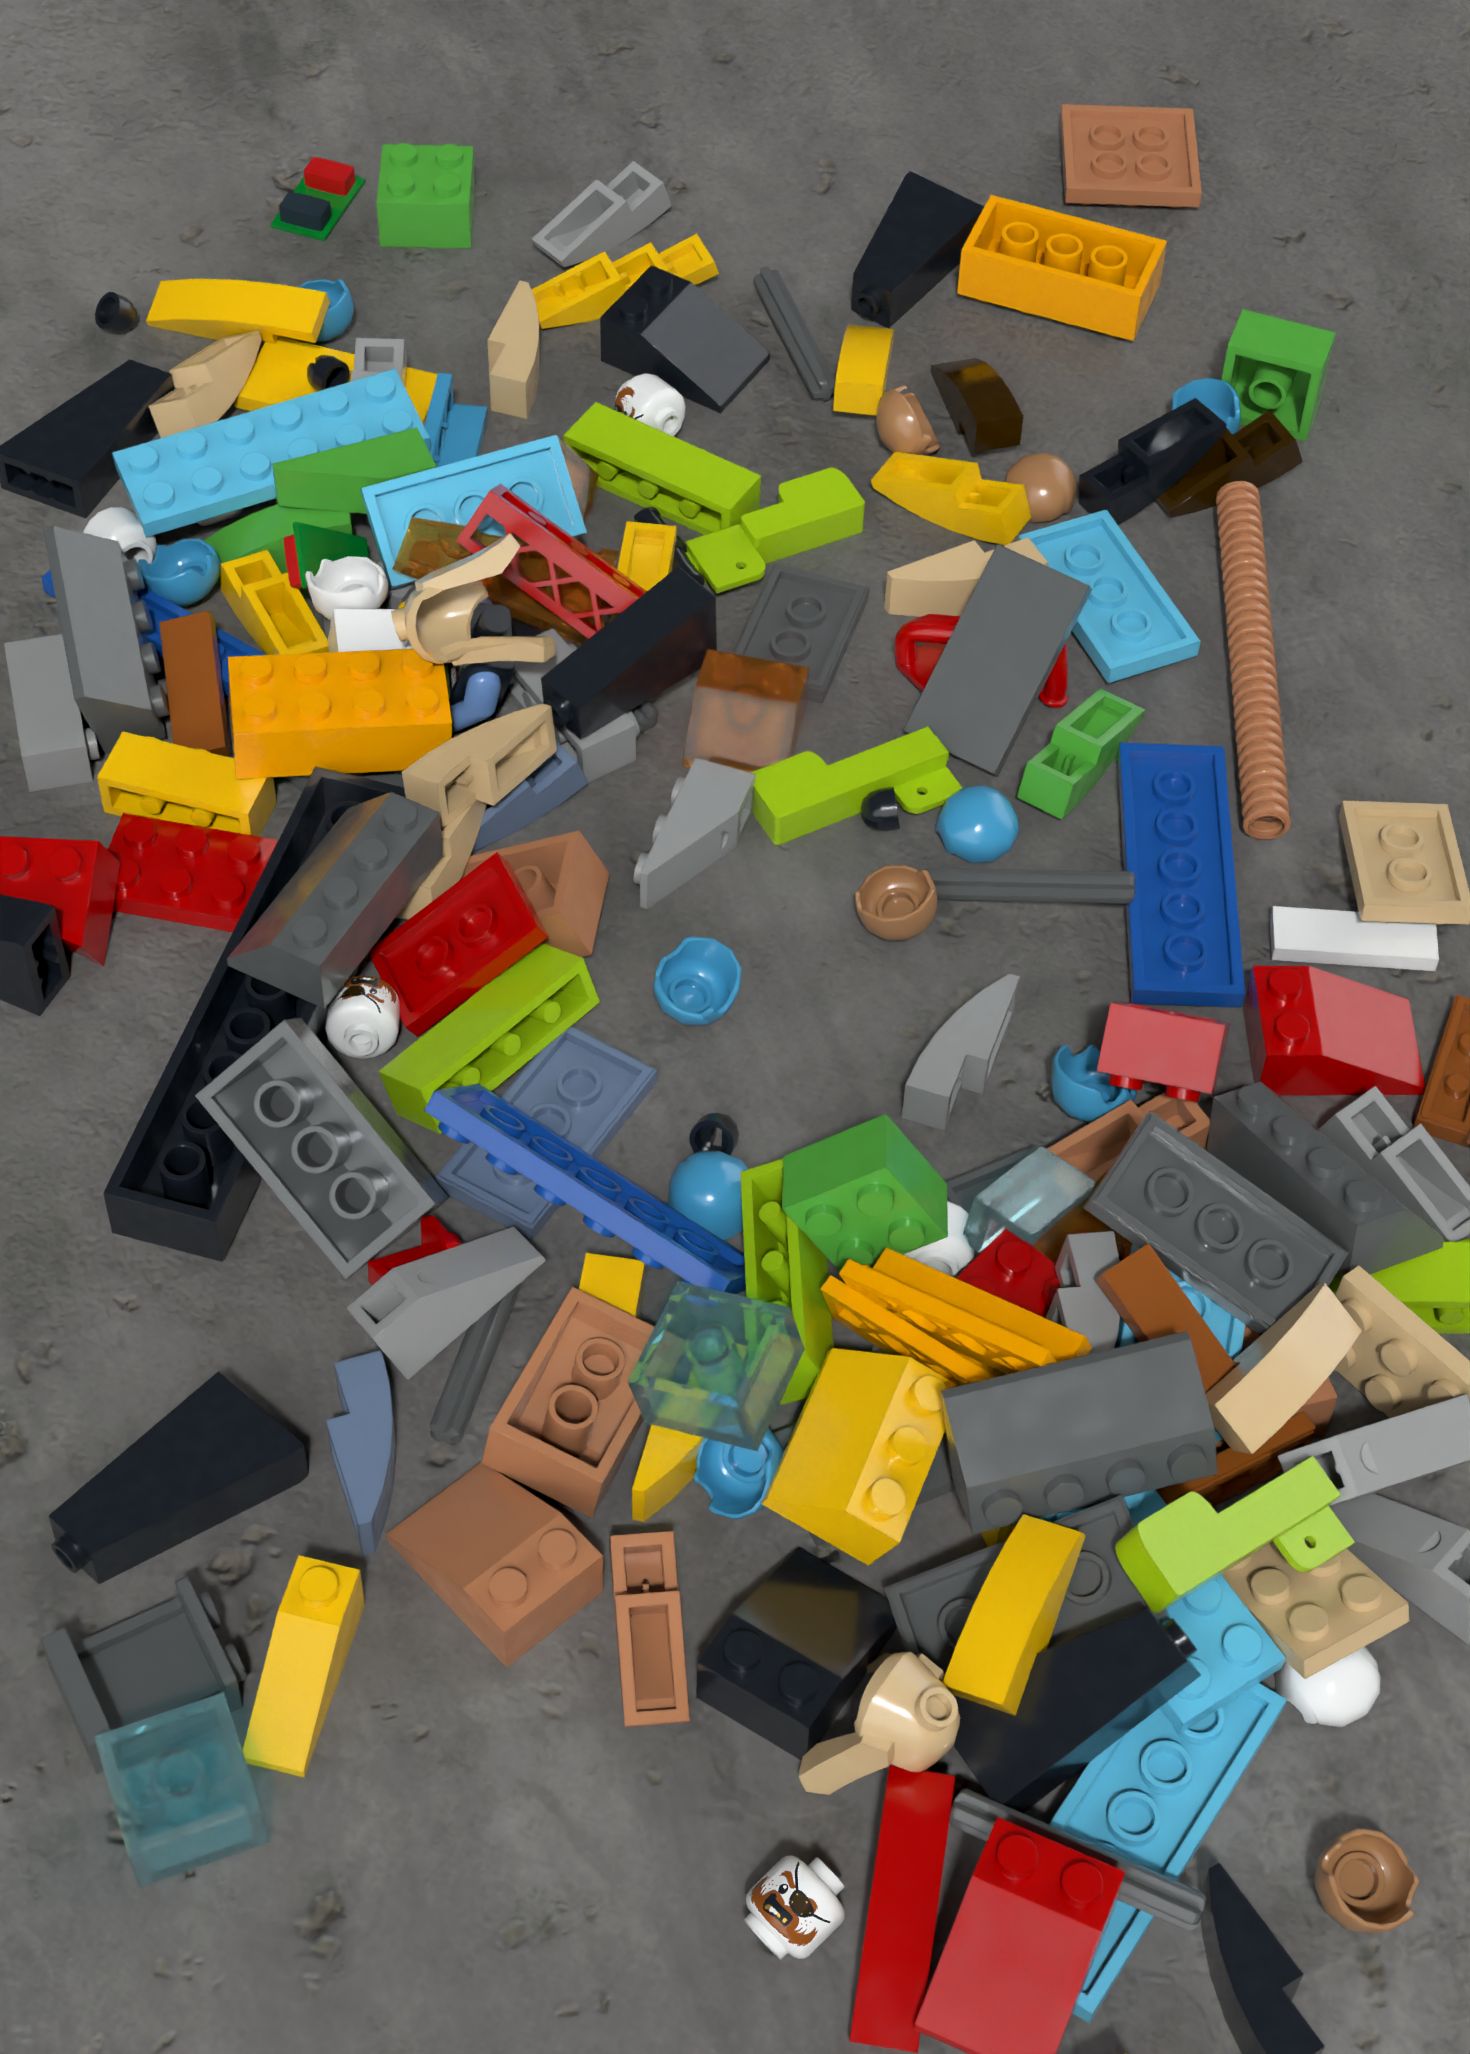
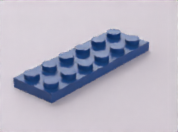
(1182, 858)
(574, 1177)

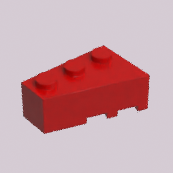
(73, 878)

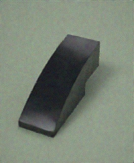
(1150, 461)
(1252, 1973)

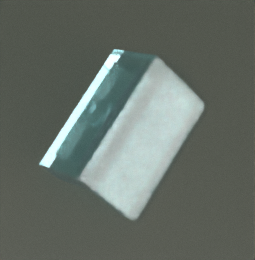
(1026, 1199)

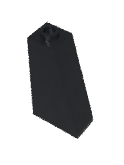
(911, 249)
(69, 452)
(634, 655)
(30, 954)
(176, 1481)
(1074, 1707)

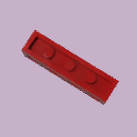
(561, 551)

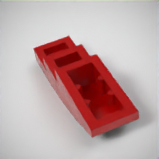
(902, 1909)

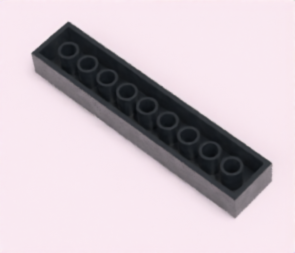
(180, 1171)

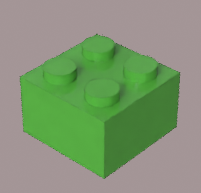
(426, 196)
(1278, 369)
(865, 1194)

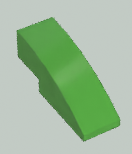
(267, 531)
(1079, 753)

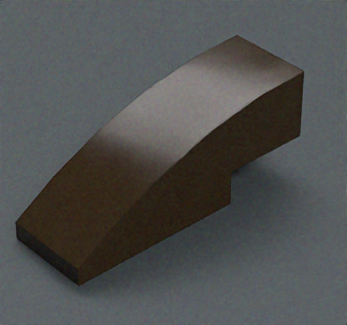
(979, 404)
(1252, 455)

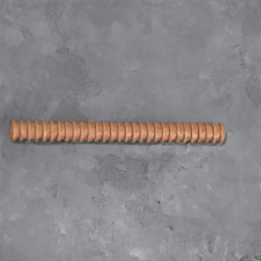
(1252, 663)

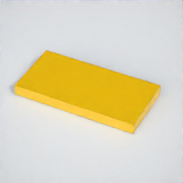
(282, 376)

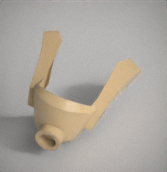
(442, 607)
(901, 1721)

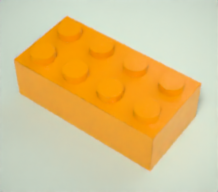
(1061, 267)
(335, 711)

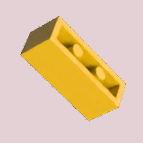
(183, 786)

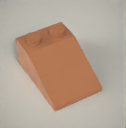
(562, 884)
(572, 1405)
(500, 1560)

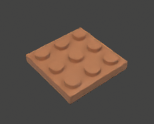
(1129, 156)

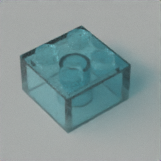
(717, 1365)
(181, 1789)

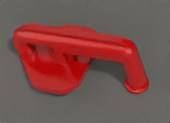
(935, 629)

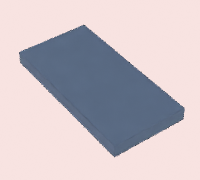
(573, 1089)

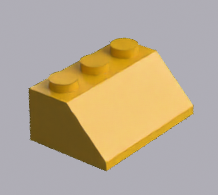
(861, 1451)

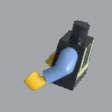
(479, 688)

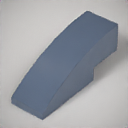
(532, 798)
(364, 1444)

